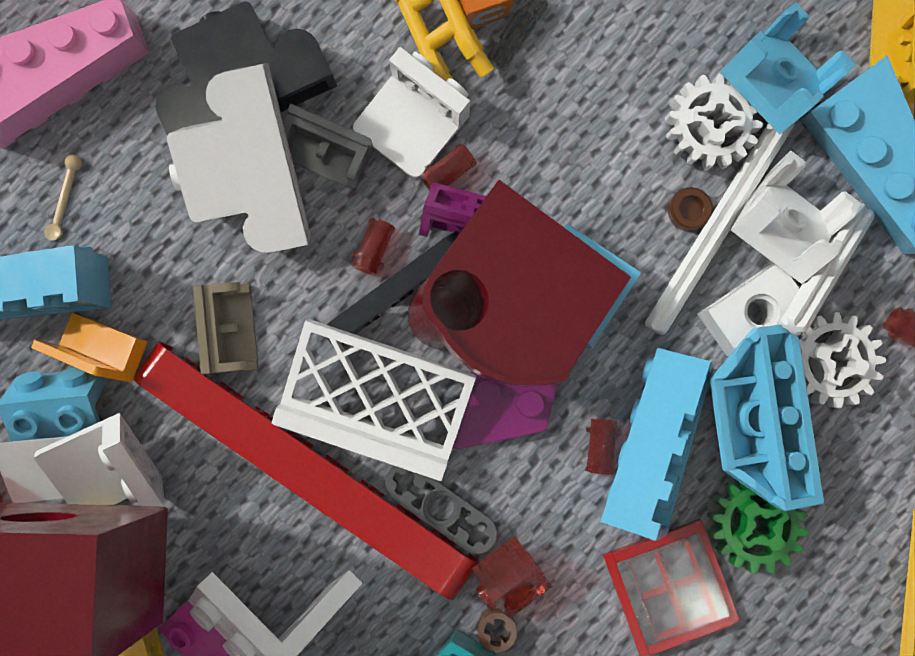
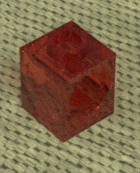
(510, 578)

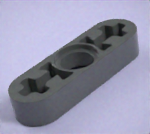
(459, 537)

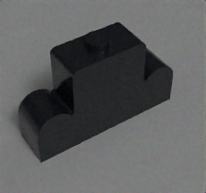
(237, 41)

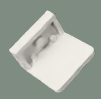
(413, 114)

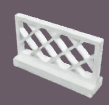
(360, 434)

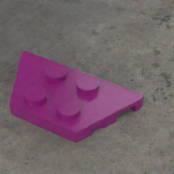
(503, 412)

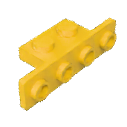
(895, 36)

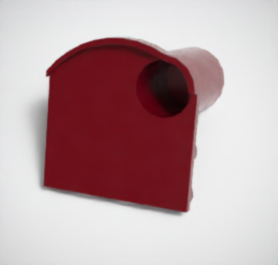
(515, 294)

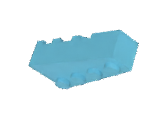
(872, 143)
(53, 282)

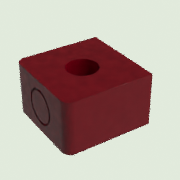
(80, 577)

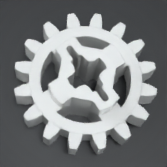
(729, 111)
(850, 348)

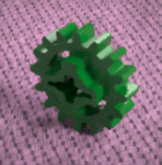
(776, 536)

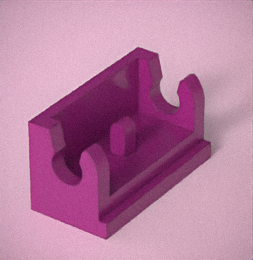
(448, 208)

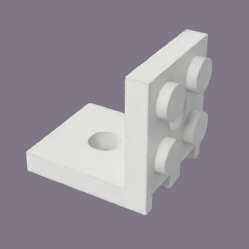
(247, 636)

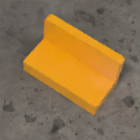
(96, 348)

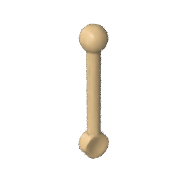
(54, 231)

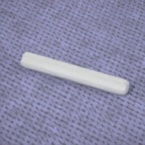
(817, 288)

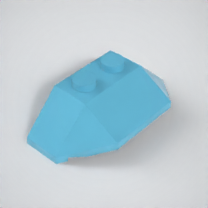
(767, 419)

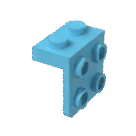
(50, 404)

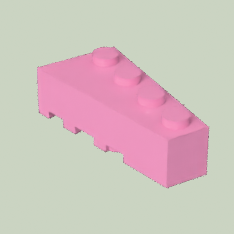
(62, 61)

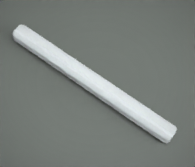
(716, 229)

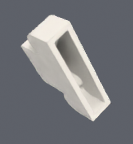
(242, 162)

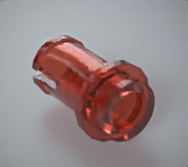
(449, 167)
(373, 247)
(901, 325)
(601, 445)

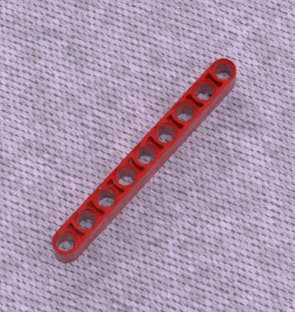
(305, 472)

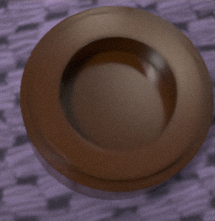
(690, 209)

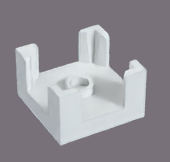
(790, 227)

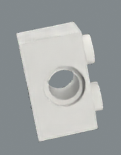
(728, 316)

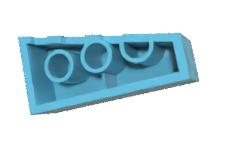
(658, 444)

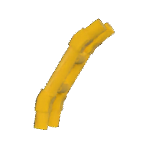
(455, 27)

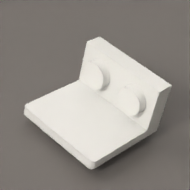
(102, 466)

